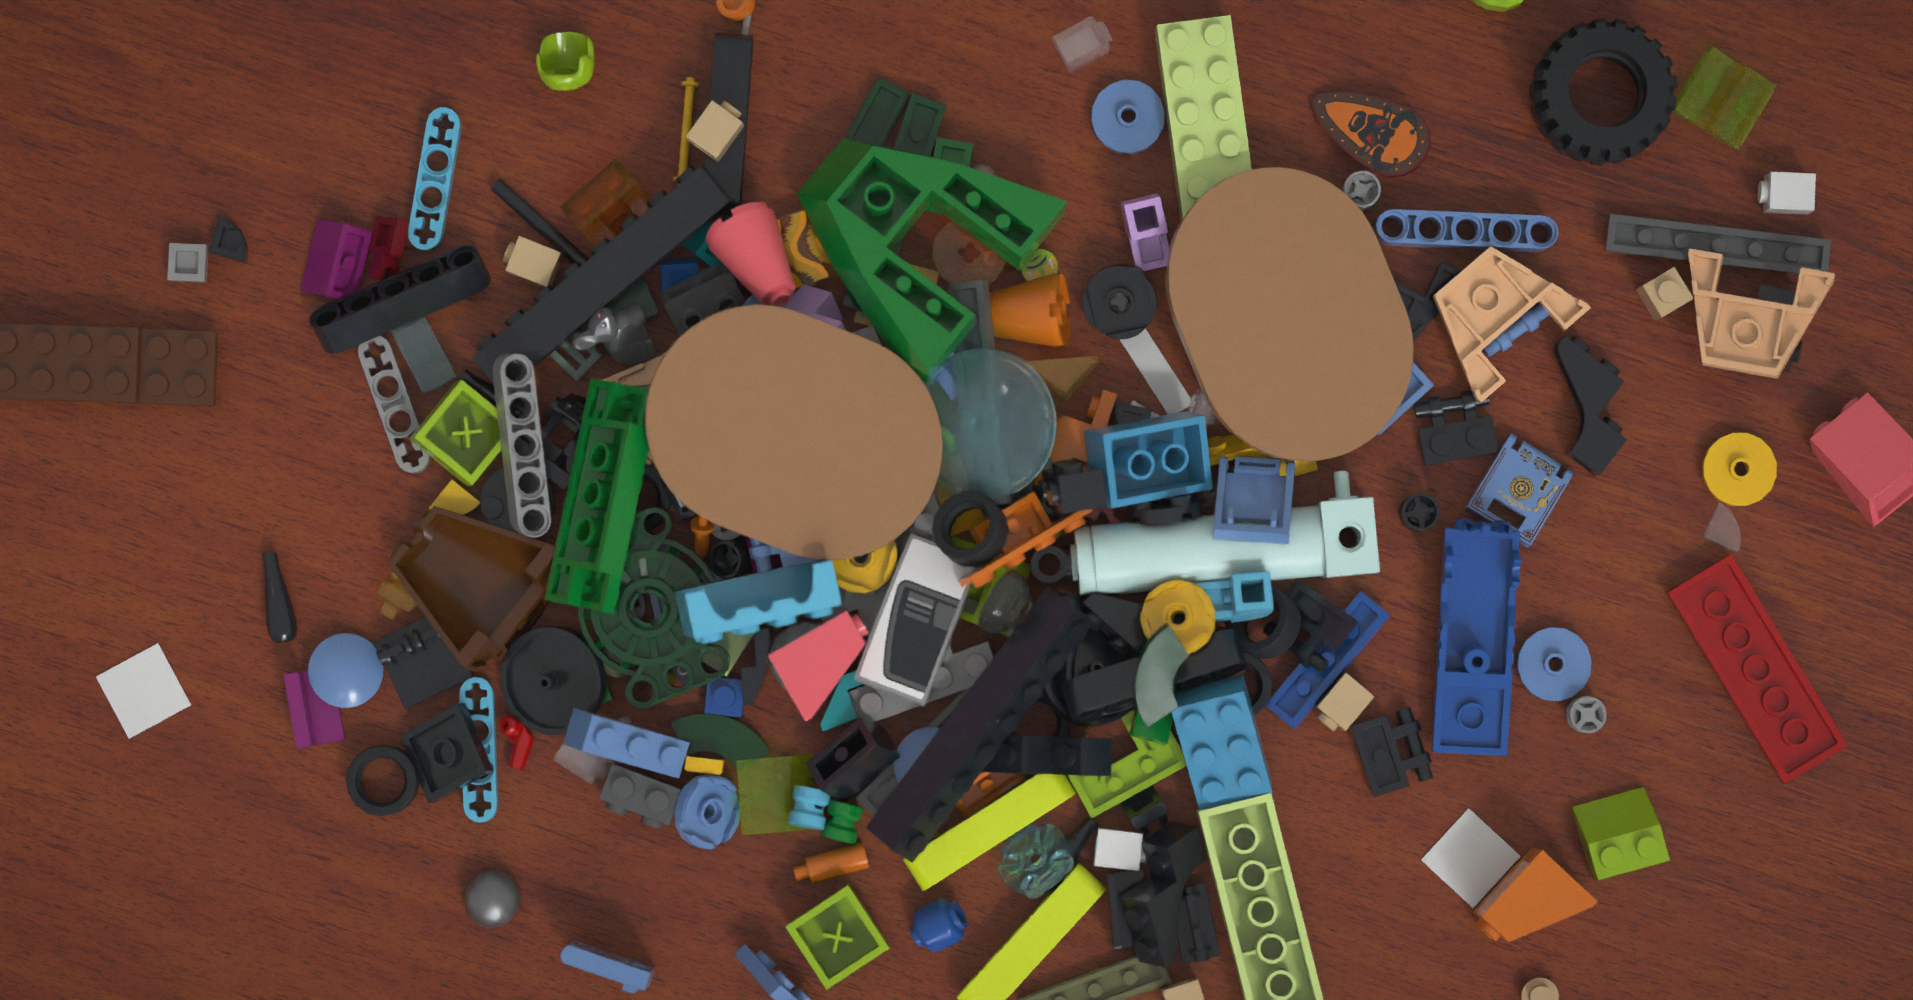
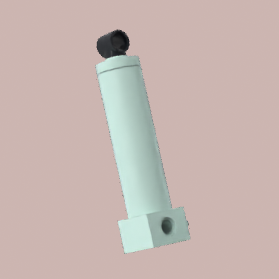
(1141, 557)

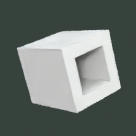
(1787, 193)
(1118, 849)

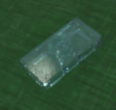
(424, 354)

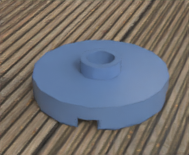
(1124, 136)
(1534, 668)
(721, 814)

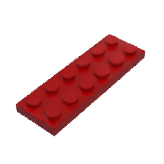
(1756, 669)

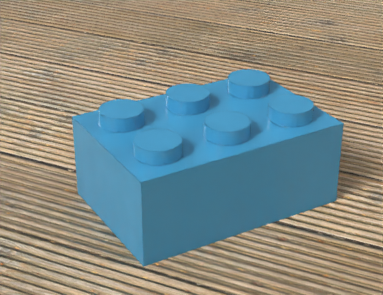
(1151, 458)
(1221, 743)

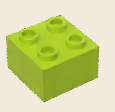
(461, 433)
(837, 936)

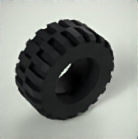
(1642, 61)

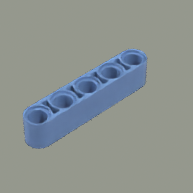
(1483, 227)

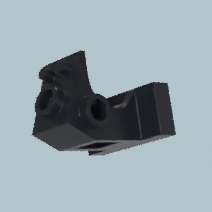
(569, 412)

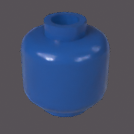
(938, 924)

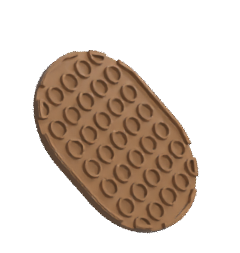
(1289, 314)
(793, 432)

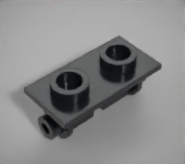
(1196, 925)

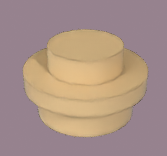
(1539, 989)

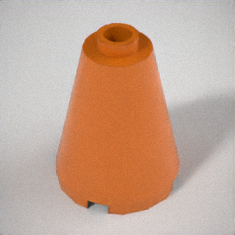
(1033, 311)

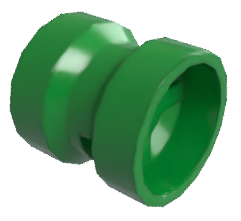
(841, 822)

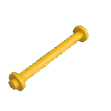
(690, 86)

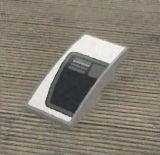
(914, 623)

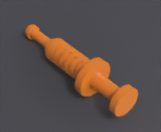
(702, 530)

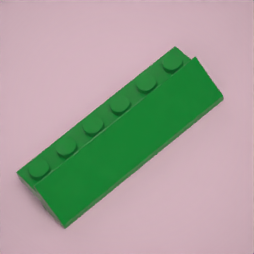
(601, 498)

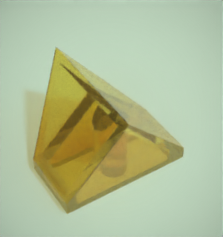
(1064, 374)

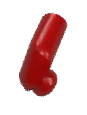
(520, 739)

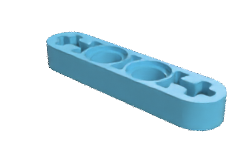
(428, 178)
(490, 747)

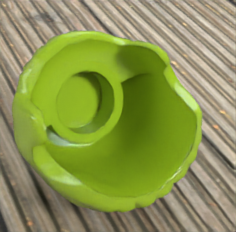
(566, 60)

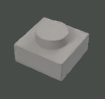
(188, 262)

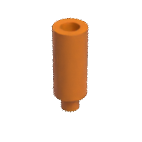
(833, 863)

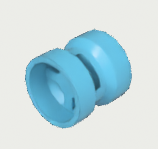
(808, 808)

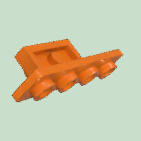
(1027, 529)

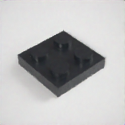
(447, 752)

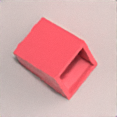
(1867, 457)
(818, 661)

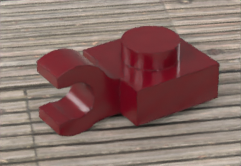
(386, 243)

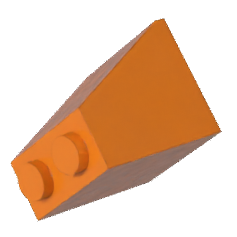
(1531, 898)

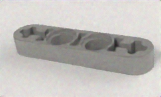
(389, 406)

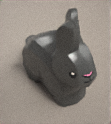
(621, 334)

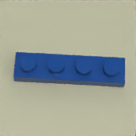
(1308, 686)

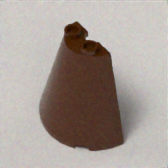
(474, 583)

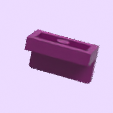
(335, 259)
(311, 717)

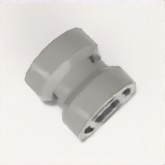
(1366, 187)

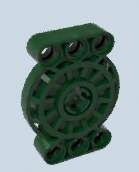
(660, 642)

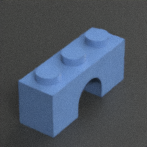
(626, 743)

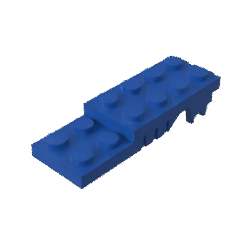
(1475, 638)

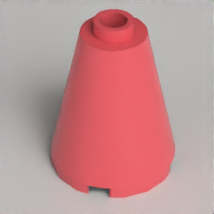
(754, 252)

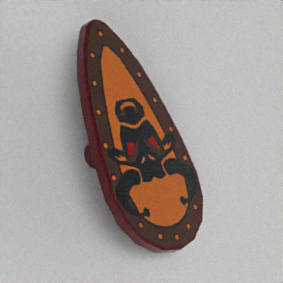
(1374, 130)

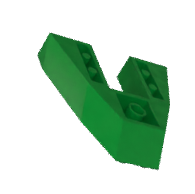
(869, 200)

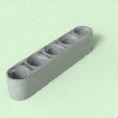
(533, 459)

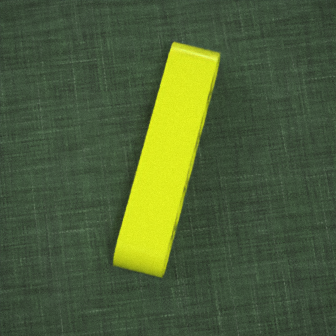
(989, 827)
(1035, 937)

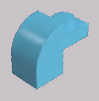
(1242, 597)

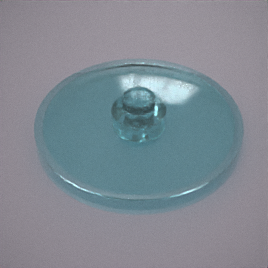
(992, 422)

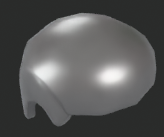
(492, 898)

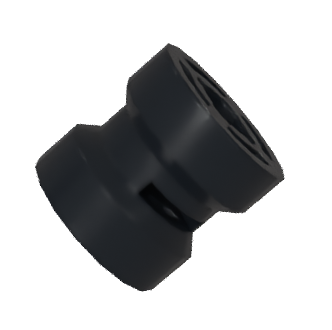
(1424, 512)
(730, 558)

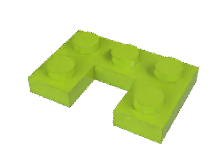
(1130, 774)

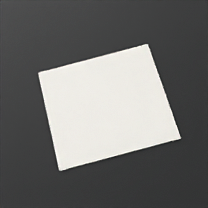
(143, 690)
(1470, 858)

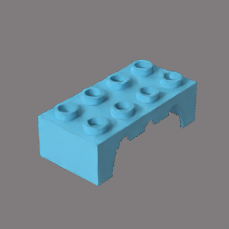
(756, 599)

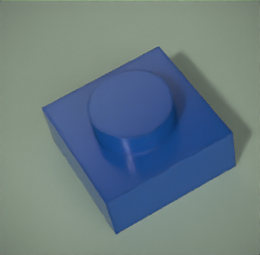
(675, 270)
(724, 697)

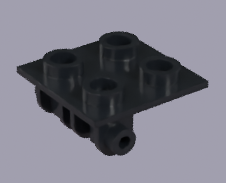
(419, 662)

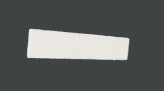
(1154, 367)

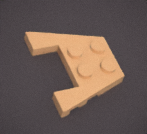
(1489, 300)
(1751, 332)

